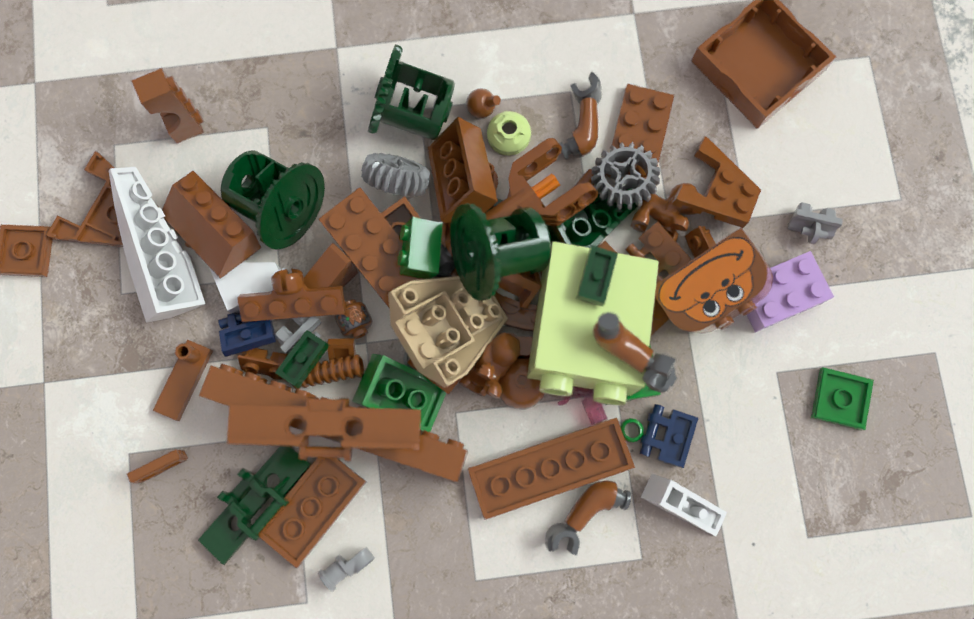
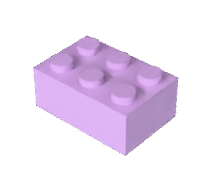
(795, 289)

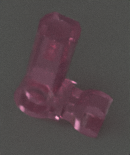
(593, 409)

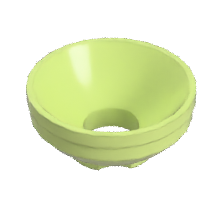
(508, 143)

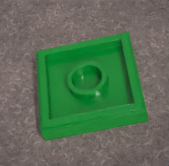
(842, 398)

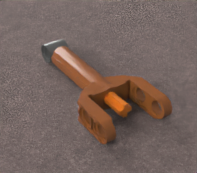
(523, 195)

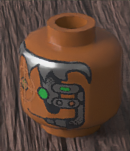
(355, 320)

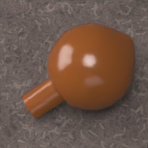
(482, 103)

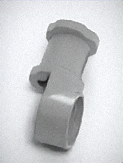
(342, 568)

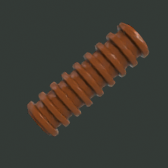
(335, 371)

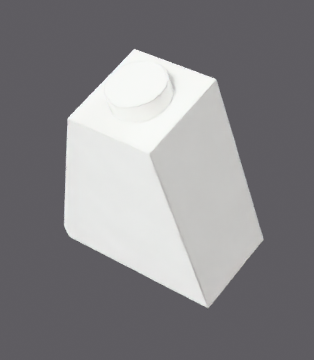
(245, 279)

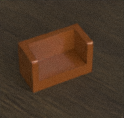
(521, 285)

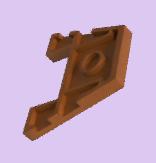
(730, 192)
(101, 221)

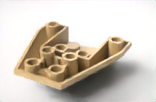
(443, 326)

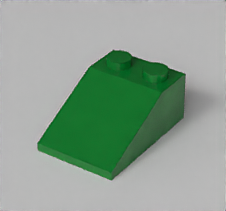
(397, 386)

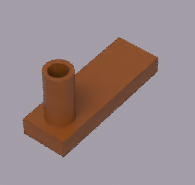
(183, 379)

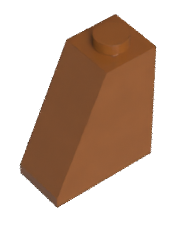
(331, 270)

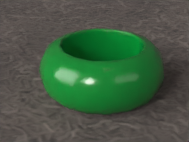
(640, 429)

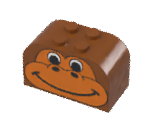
(716, 285)

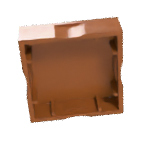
(762, 59)

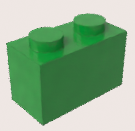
(420, 248)

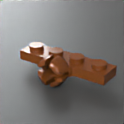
(291, 299)

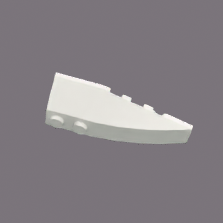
(156, 261)

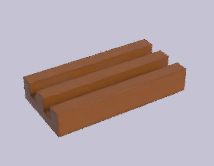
(157, 466)

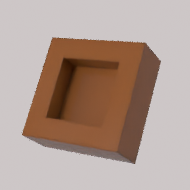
(341, 348)

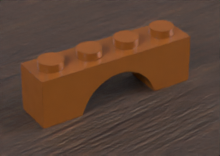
(163, 96)

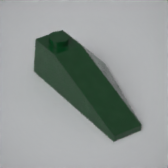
(590, 224)

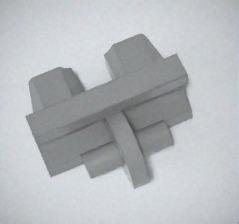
(814, 224)
(289, 340)

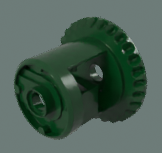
(406, 117)
(274, 196)
(496, 247)

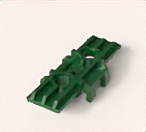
(248, 499)

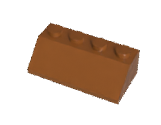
(461, 169)
(209, 225)

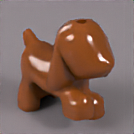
(664, 212)
(492, 366)

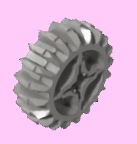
(631, 157)
(395, 174)

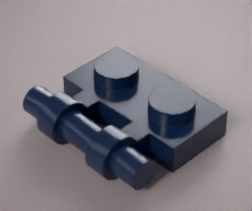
(244, 336)
(676, 439)

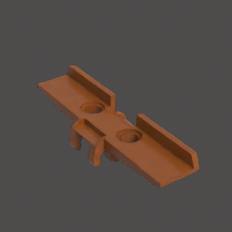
(324, 417)

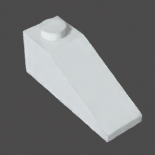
(683, 504)

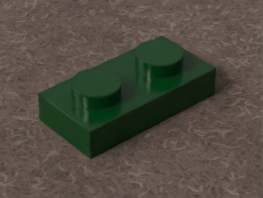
(597, 275)
(302, 359)

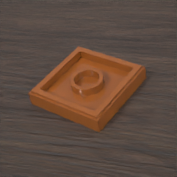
(24, 250)

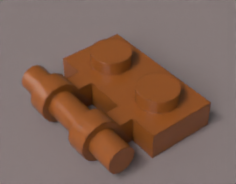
(663, 248)

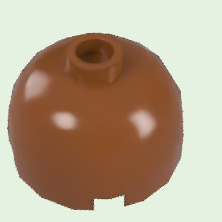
(519, 390)

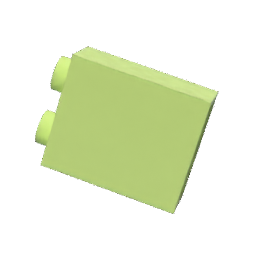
(563, 335)

